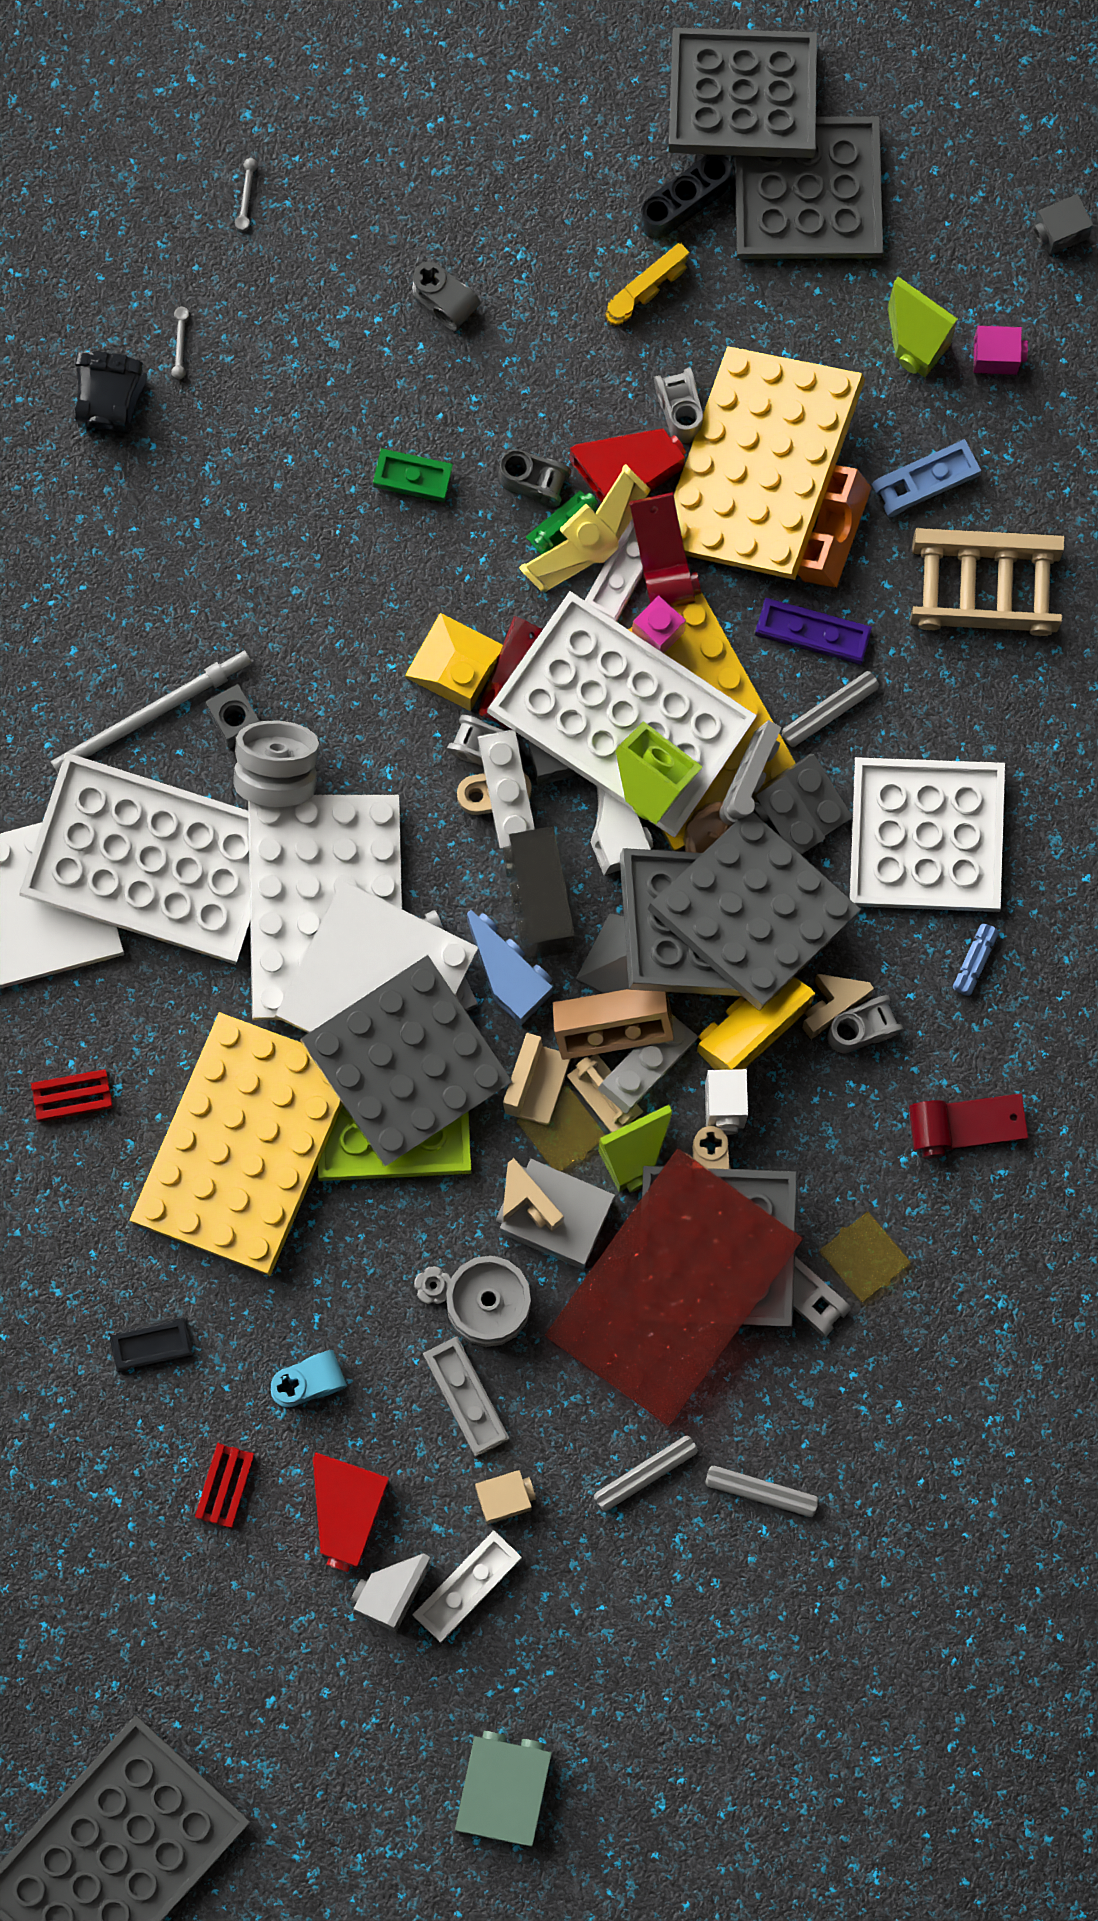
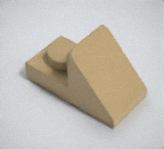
(842, 996)
(522, 1190)

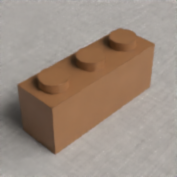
(612, 1022)

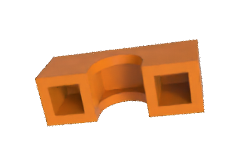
(835, 527)

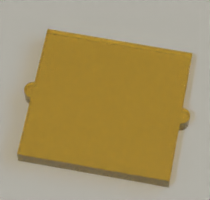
(568, 1135)
(864, 1257)

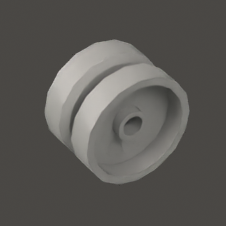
(276, 763)
(494, 1323)

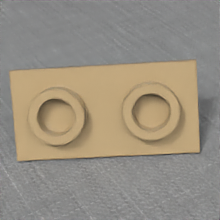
(587, 1079)

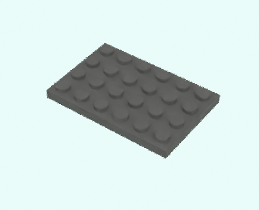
(120, 1838)

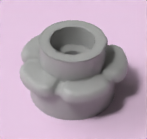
(422, 1283)

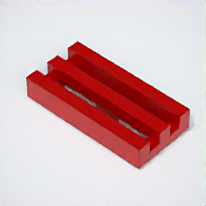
(39, 1101)
(233, 1453)

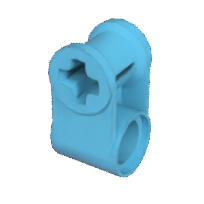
(315, 1378)

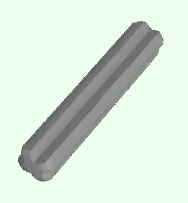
(830, 709)
(645, 1473)
(761, 1491)

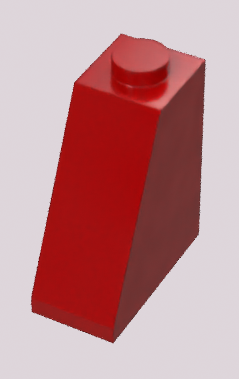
(648, 454)
(346, 1509)

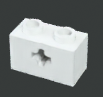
(726, 1099)

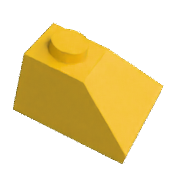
(454, 662)

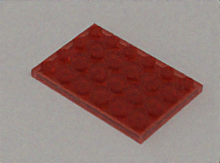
(674, 1286)

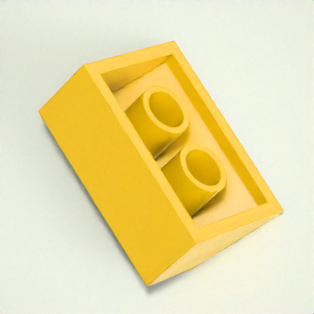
(752, 1031)

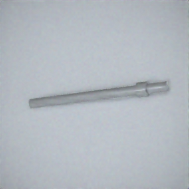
(214, 676)

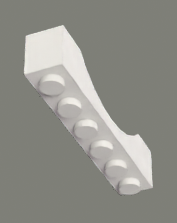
(616, 829)

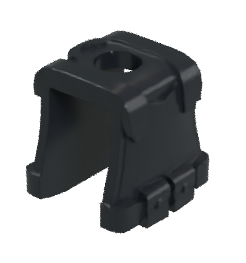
(108, 390)

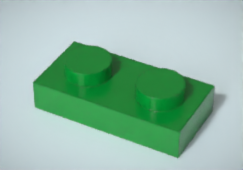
(412, 475)

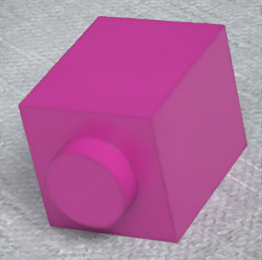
(999, 350)
(659, 625)

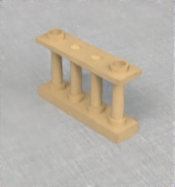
(1006, 550)

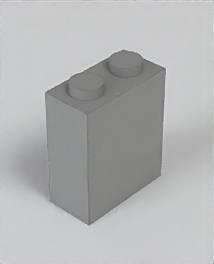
(583, 1210)

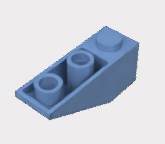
(510, 978)

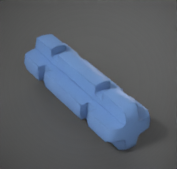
(975, 959)

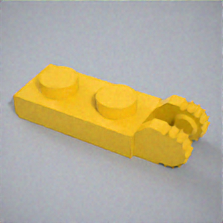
(645, 285)

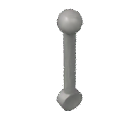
(242, 222)
(181, 316)

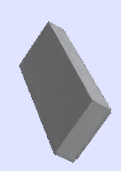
(466, 1396)

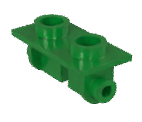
(548, 533)

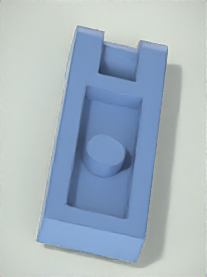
(927, 477)

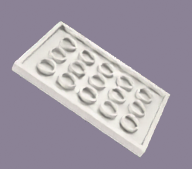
(595, 683)
(144, 858)
(296, 868)

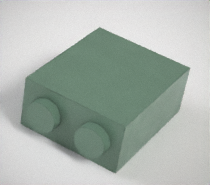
(503, 1789)

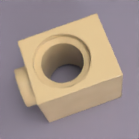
(505, 1496)

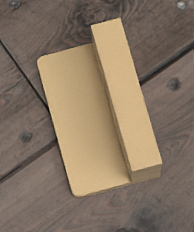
(535, 1082)

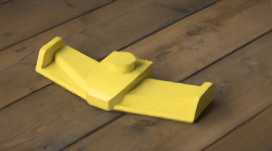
(589, 534)

